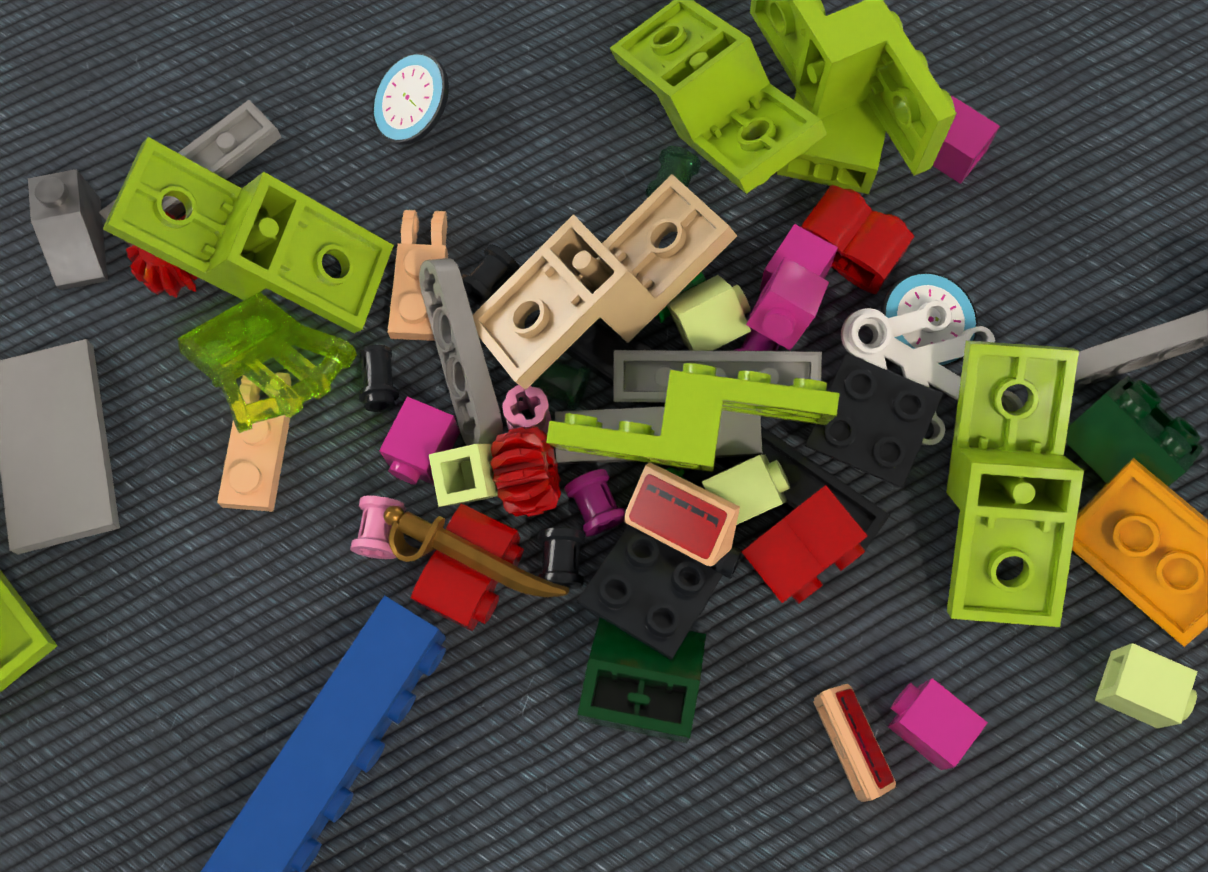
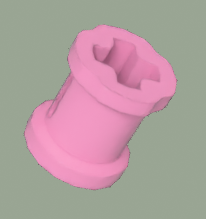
(534, 400)
(374, 531)

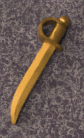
(436, 537)

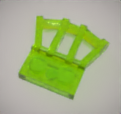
(248, 336)

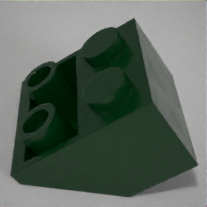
(1133, 425)
(638, 687)

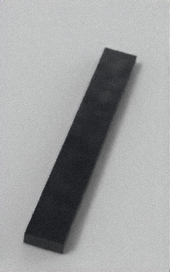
(596, 351)

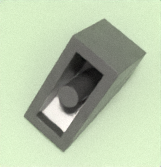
(68, 228)

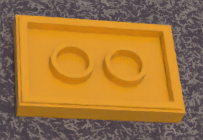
(1149, 549)

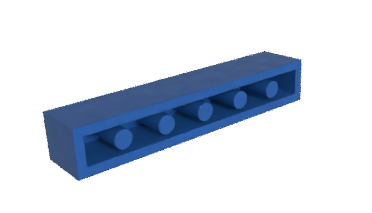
(332, 745)

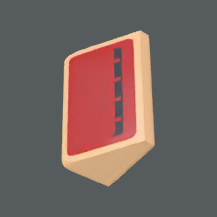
(682, 515)
(854, 743)

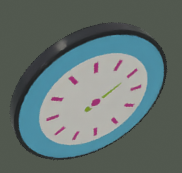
(410, 98)
(924, 287)

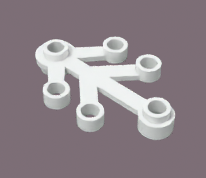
(918, 363)

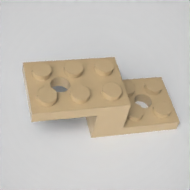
(582, 280)

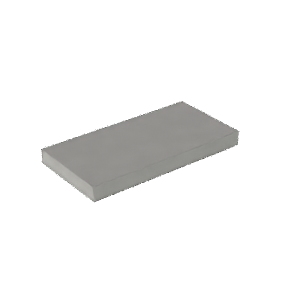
(54, 448)

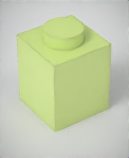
(710, 314)
(463, 474)
(751, 485)
(1147, 686)

